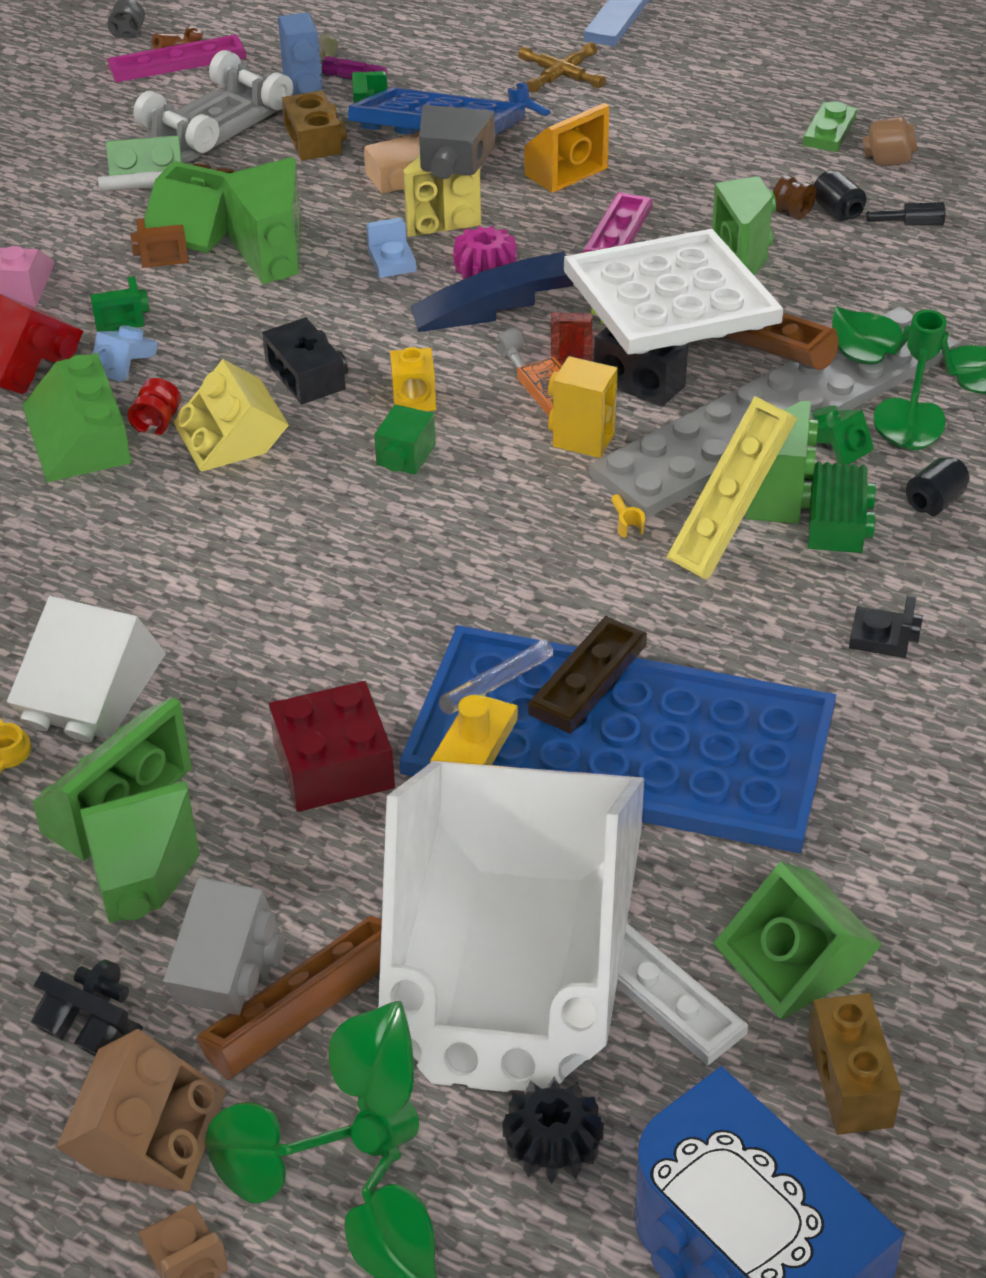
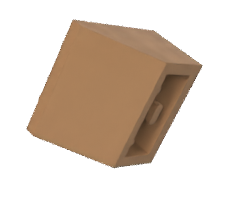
(142, 1115)

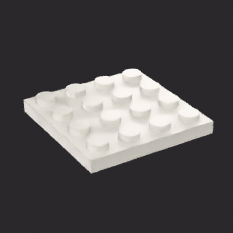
(672, 291)

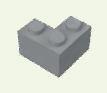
(223, 947)

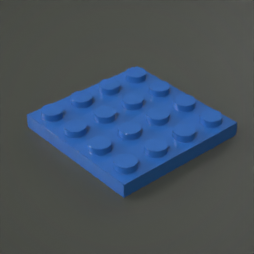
(404, 107)

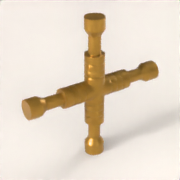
(566, 67)

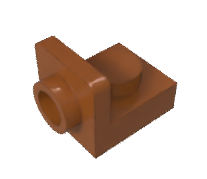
(159, 245)

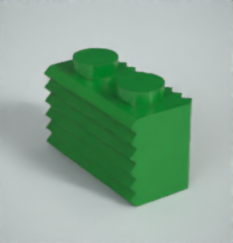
(840, 508)

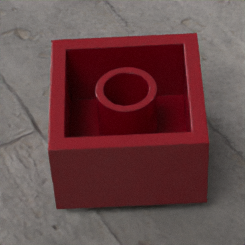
(332, 746)

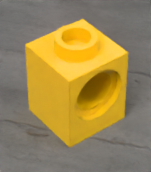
(413, 378)

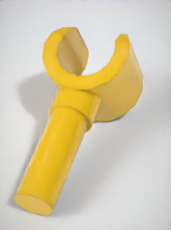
(628, 516)

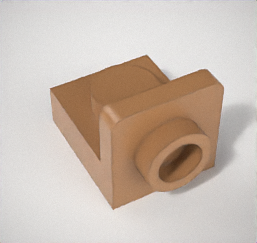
(184, 1246)

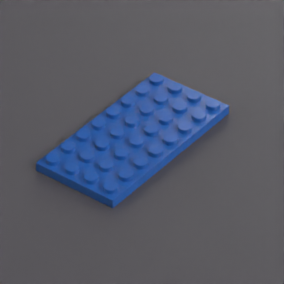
(711, 745)

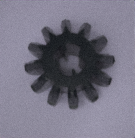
(553, 1129)

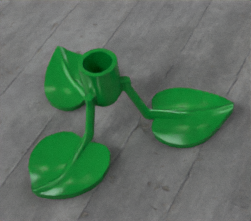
(868, 338)
(374, 1062)

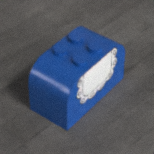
(746, 1198)

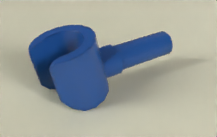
(521, 95)

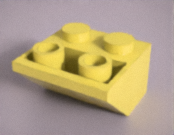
(439, 203)
(229, 418)

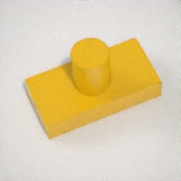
(477, 731)

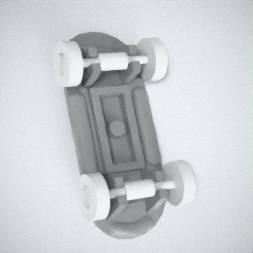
(218, 113)

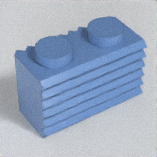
(300, 52)

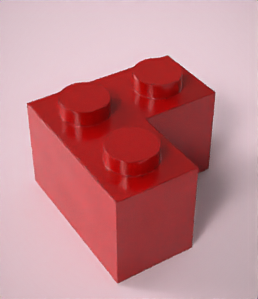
(28, 337)

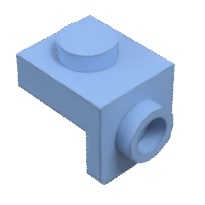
(121, 346)

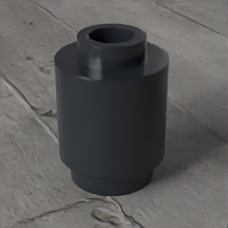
(839, 195)
(937, 485)

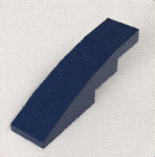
(492, 290)

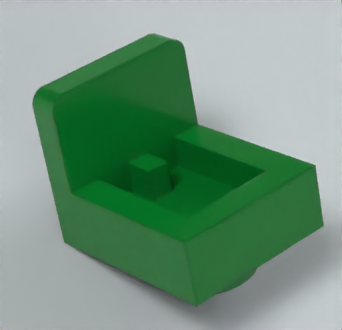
(845, 431)

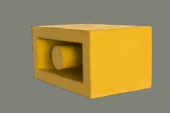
(583, 406)

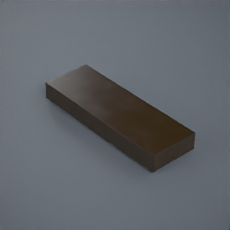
(587, 674)

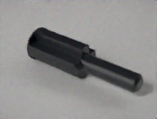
(912, 214)

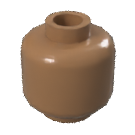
(890, 141)

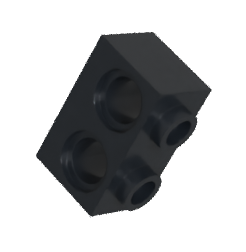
(649, 375)

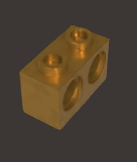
(313, 125)

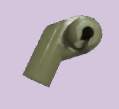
(328, 45)

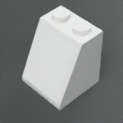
(83, 669)

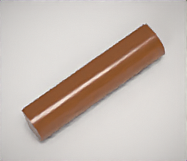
(793, 340)
(294, 1000)

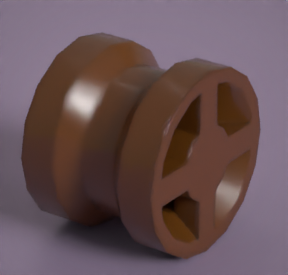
(794, 197)

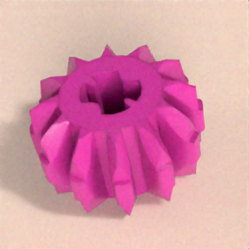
(483, 250)

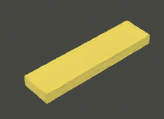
(731, 487)

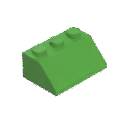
(76, 420)
(136, 759)

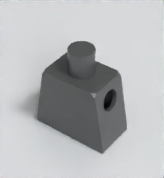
(455, 139)

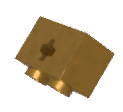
(854, 1064)

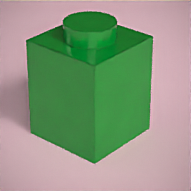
(405, 439)

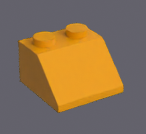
(569, 150)

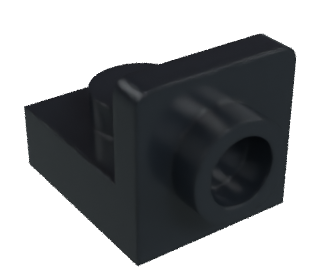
(885, 630)

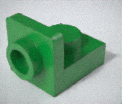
(367, 84)
(120, 307)

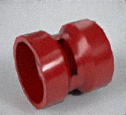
(154, 405)

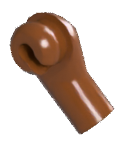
(162, 40)

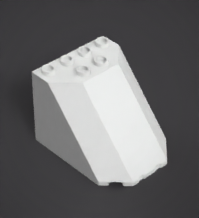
(506, 917)

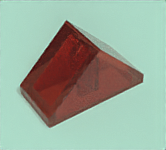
(571, 336)

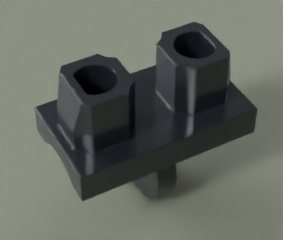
(64, 1002)

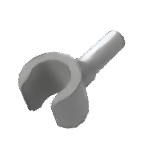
(510, 344)

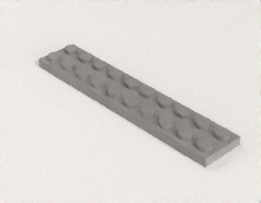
(685, 452)

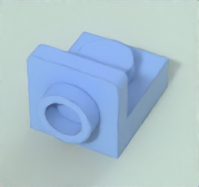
(389, 247)

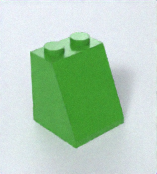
(265, 218)

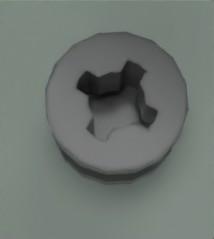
(126, 26)

